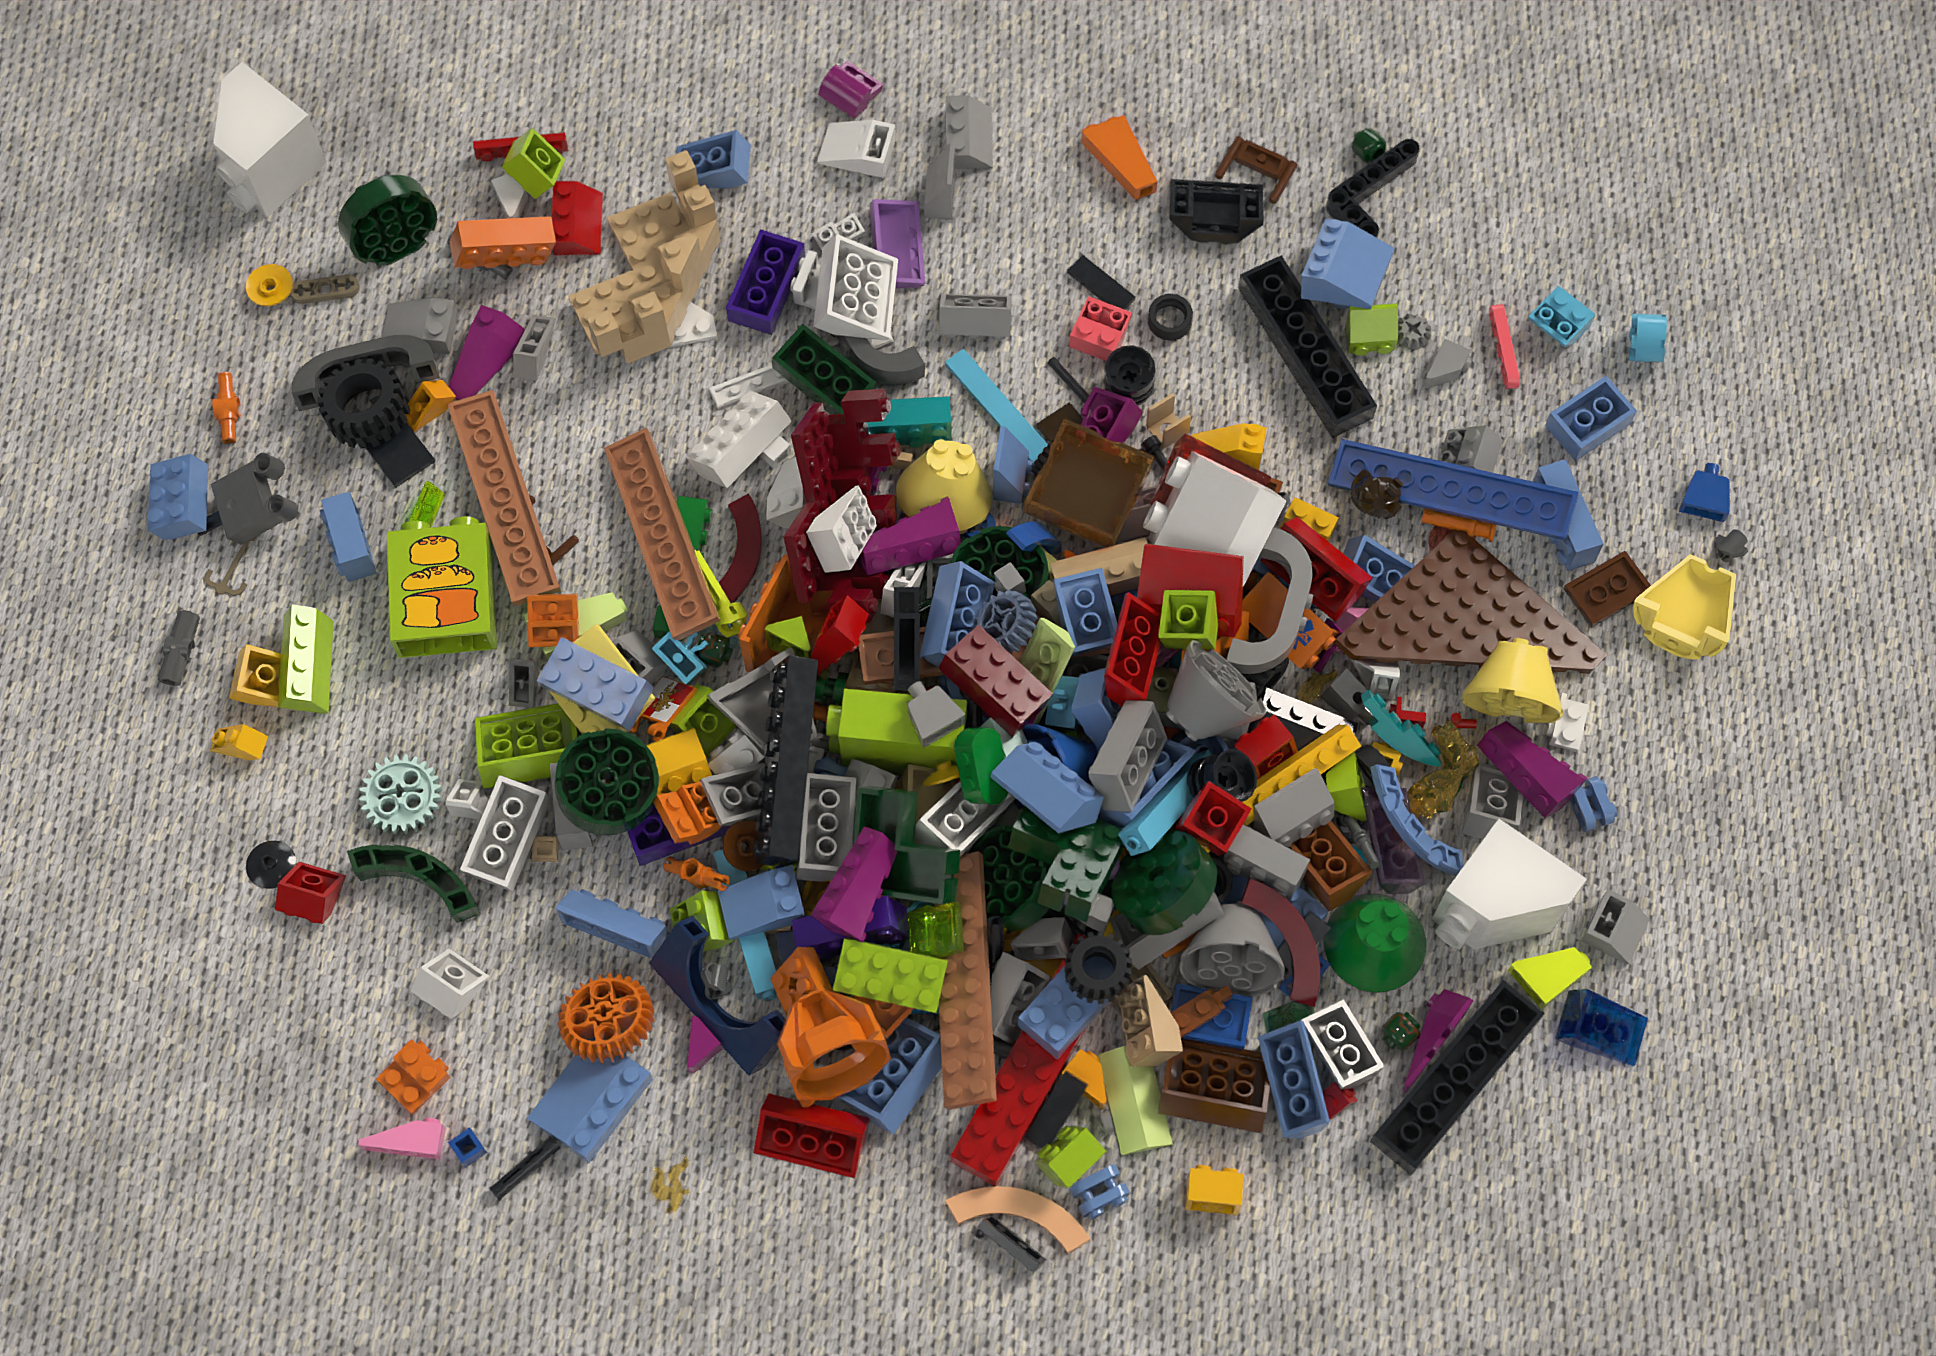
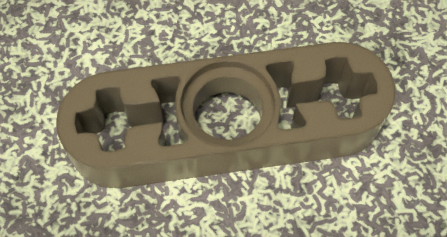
(318, 283)

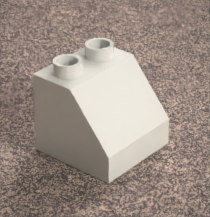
(262, 142)
(1214, 511)
(1505, 892)

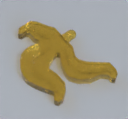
(1307, 693)
(664, 1192)

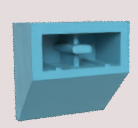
(1562, 317)

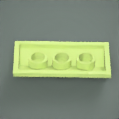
(1047, 655)
(1133, 1103)

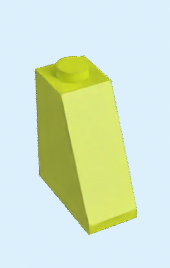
(1550, 974)

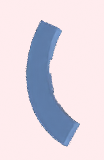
(1408, 827)

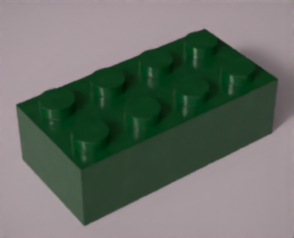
(819, 370)

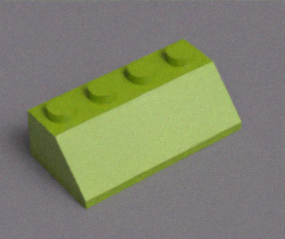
(305, 660)

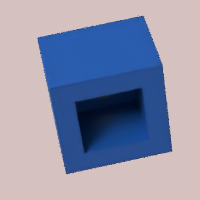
(461, 1141)

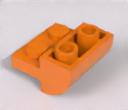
(687, 814)

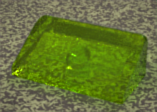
(428, 504)

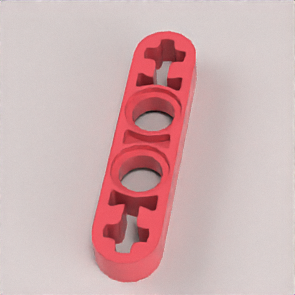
(1504, 347)

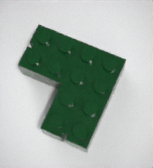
(1079, 860)
(918, 869)

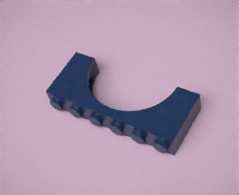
(680, 966)

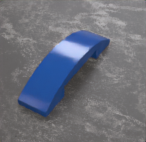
(1031, 534)

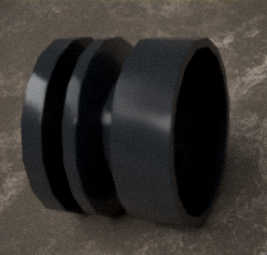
(1130, 363)
(1228, 770)

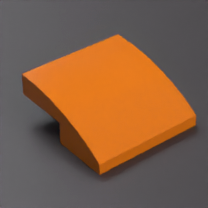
(552, 618)

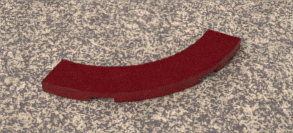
(747, 550)
(1297, 935)

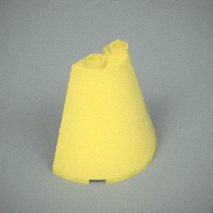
(1688, 609)

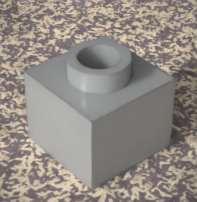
(1009, 579)

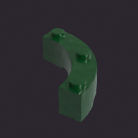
(413, 864)

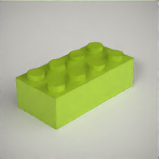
(890, 975)

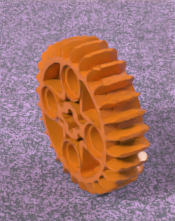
(606, 1018)

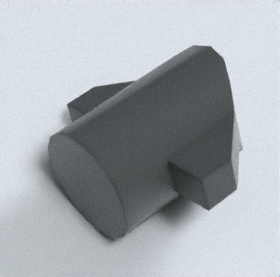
(1731, 545)
(715, 981)

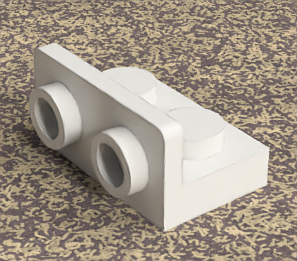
(1569, 729)

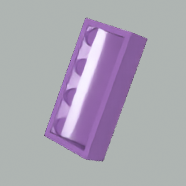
(898, 234)

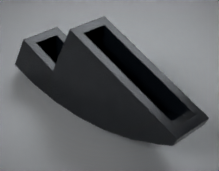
(906, 637)

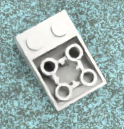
(859, 146)
(842, 531)

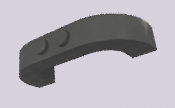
(392, 350)
(880, 366)

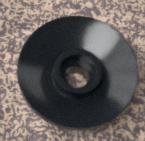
(269, 876)

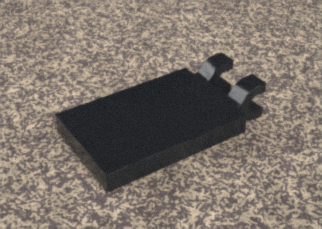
(401, 455)

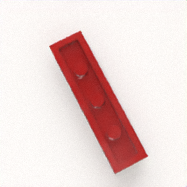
(497, 148)

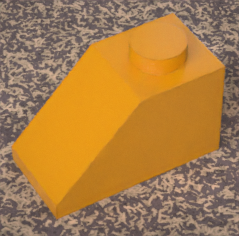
(428, 403)
(1087, 1068)

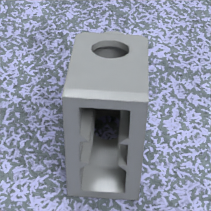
(933, 713)

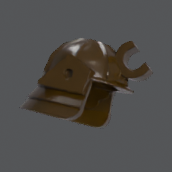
(1376, 496)

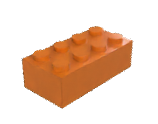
(502, 242)

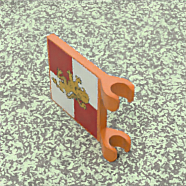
(670, 700)

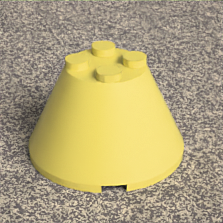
(942, 472)
(1515, 683)

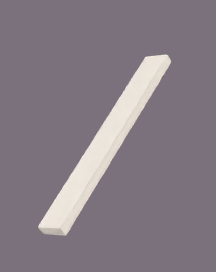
(764, 379)

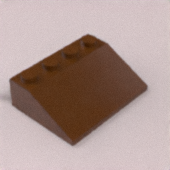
(1216, 1086)

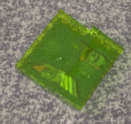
(936, 930)

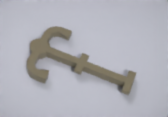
(222, 587)

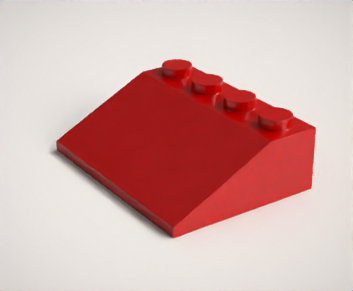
(1198, 571)

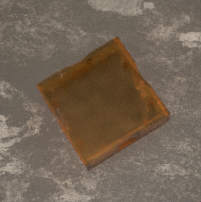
(1088, 484)

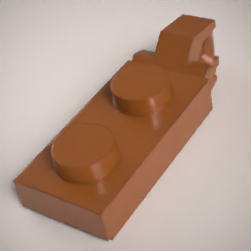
(1201, 1010)

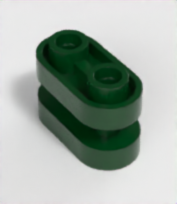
(830, 687)

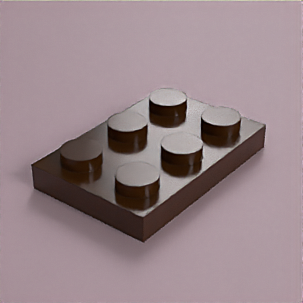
(1607, 588)

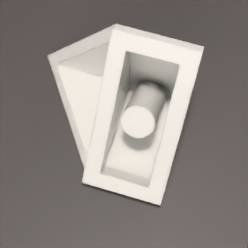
(1378, 676)
(467, 799)

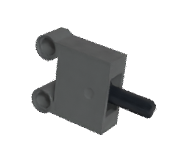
(246, 500)

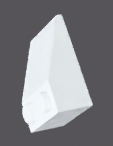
(786, 495)

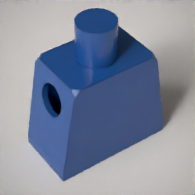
(1707, 494)

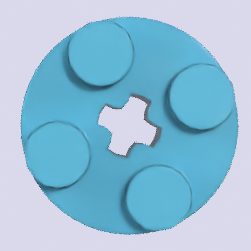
(1647, 337)

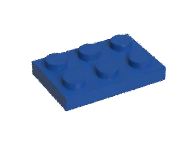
(1227, 1028)

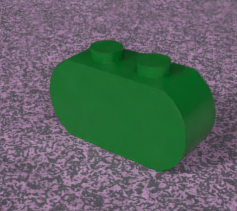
(977, 755)

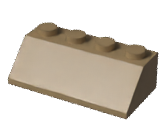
(1119, 564)

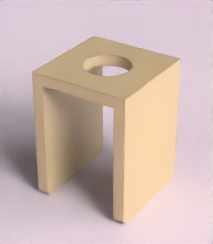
(1163, 413)

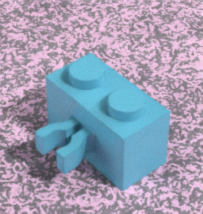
(681, 657)
(1059, 707)

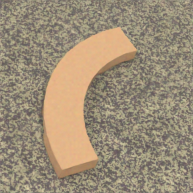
(1020, 1204)

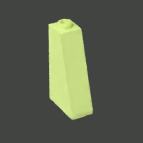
(599, 610)

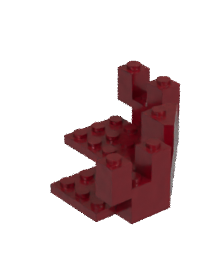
(832, 459)

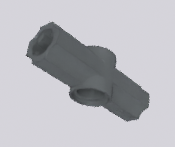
(178, 648)

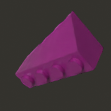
(913, 540)
(1531, 768)
(856, 885)

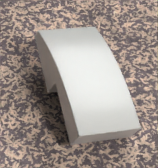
(848, 228)

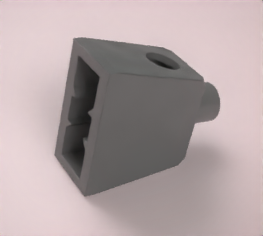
(1342, 697)

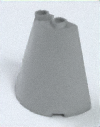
(747, 700)

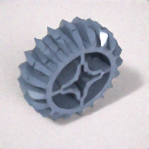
(1008, 619)

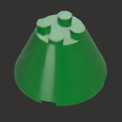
(1375, 943)

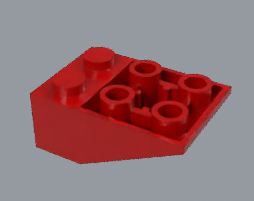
(839, 632)

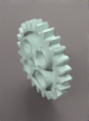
(402, 815)

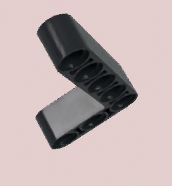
(1360, 181)

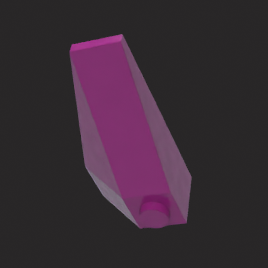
(485, 351)
(1110, 414)
(1439, 1022)

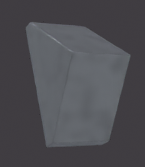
(522, 682)

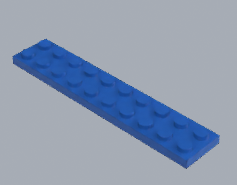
(1461, 489)

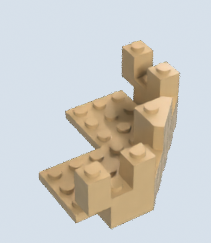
(667, 256)

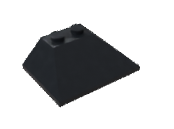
(1215, 212)

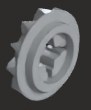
(1413, 340)

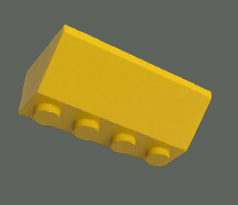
(678, 761)

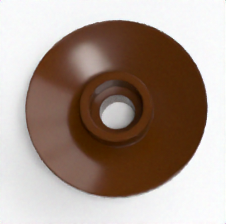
(736, 834)

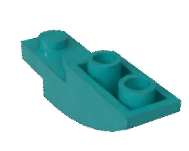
(1401, 736)

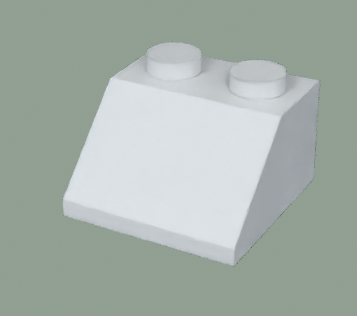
(448, 983)

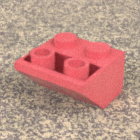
(1099, 328)

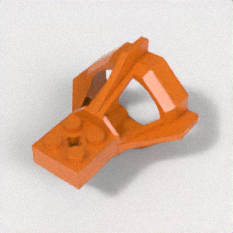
(819, 1023)

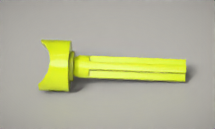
(728, 612)

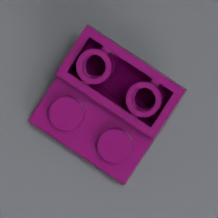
(849, 88)

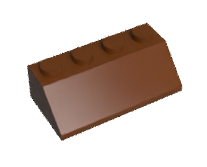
(1334, 865)

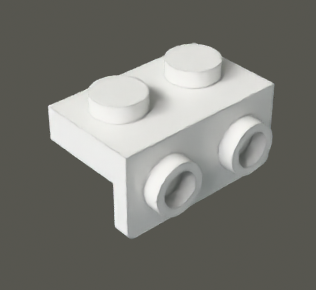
(806, 284)
(737, 754)

